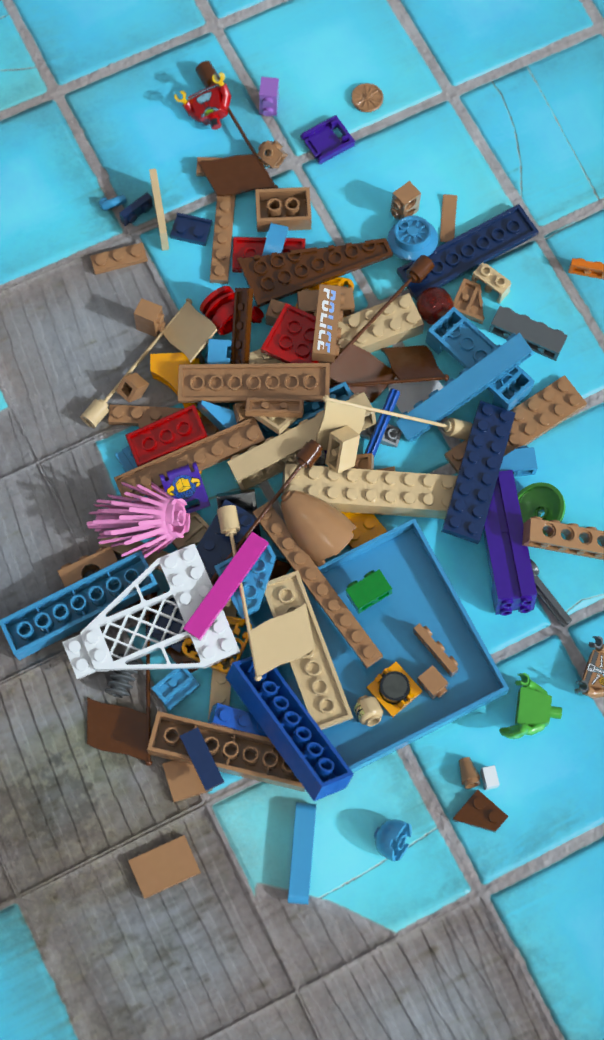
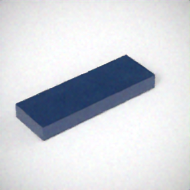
(201, 759)

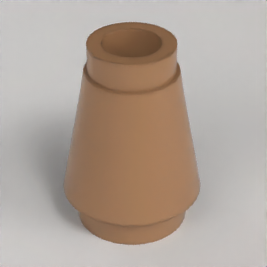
(469, 776)

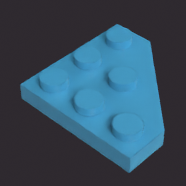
(254, 583)

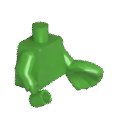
(532, 710)

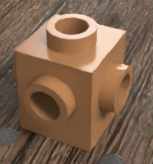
(271, 154)

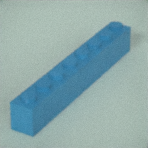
(466, 386)

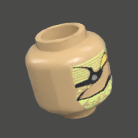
(368, 710)

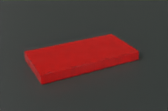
(251, 246)
(166, 435)

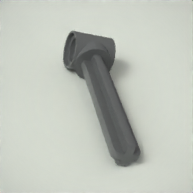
(549, 600)

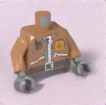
(593, 677)

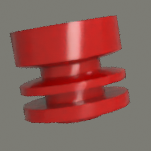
(220, 309)

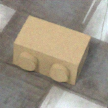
(342, 449)

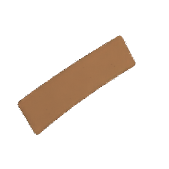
(448, 218)

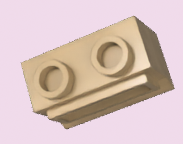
(493, 280)

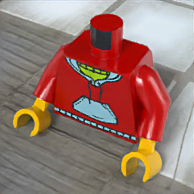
(208, 104)

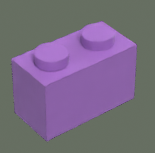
(268, 96)

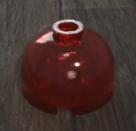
(434, 304)

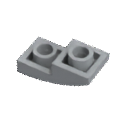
(390, 438)

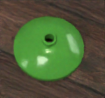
(541, 498)

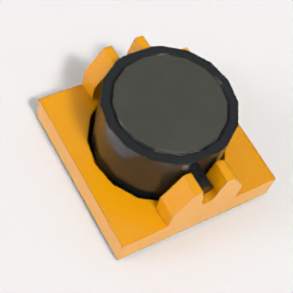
(394, 689)

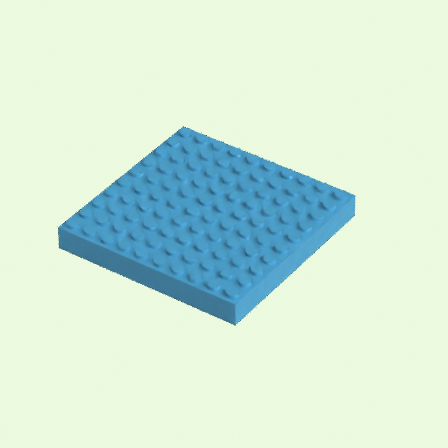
(418, 596)

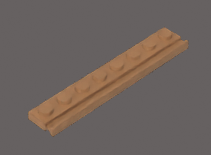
(203, 452)

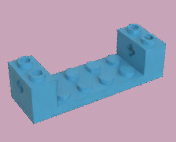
(468, 344)

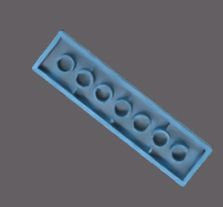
(75, 606)

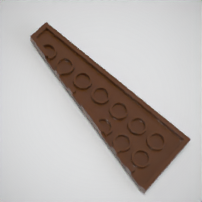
(290, 272)

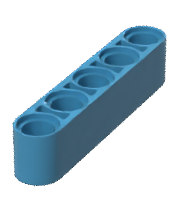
(302, 853)

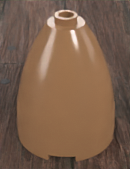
(316, 525)

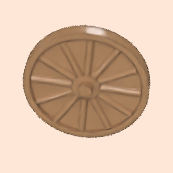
(367, 97)

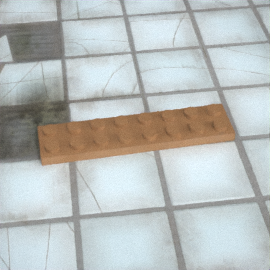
(240, 381)
(534, 417)

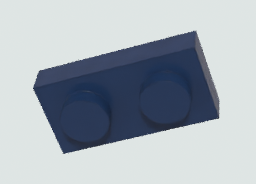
(135, 209)

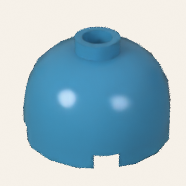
(392, 839)

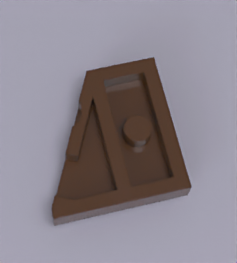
(481, 813)

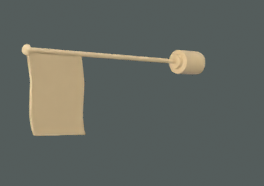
(186, 332)
(343, 413)
(278, 638)

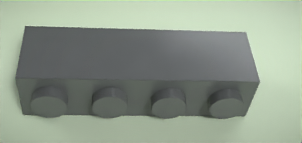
(537, 334)

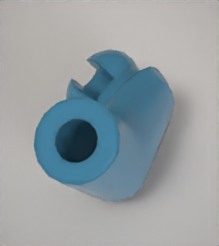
(111, 203)

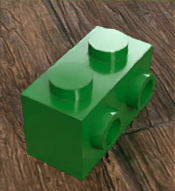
(368, 590)

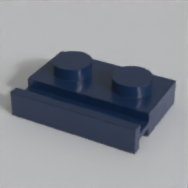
(191, 229)

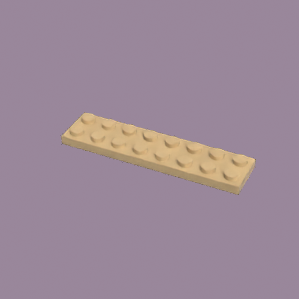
(314, 671)

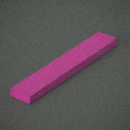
(226, 586)

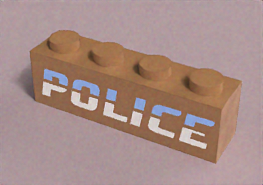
(326, 324)

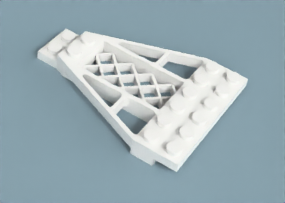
(189, 587)

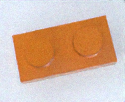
(587, 268)

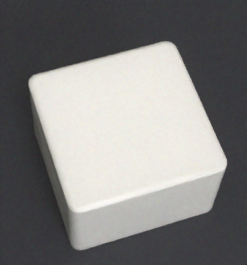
(489, 777)

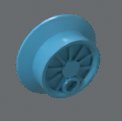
(412, 238)

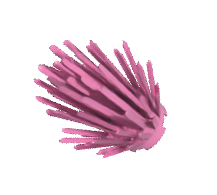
(143, 517)

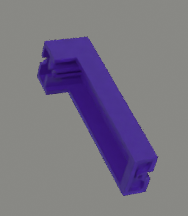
(507, 557)

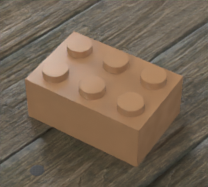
(283, 207)

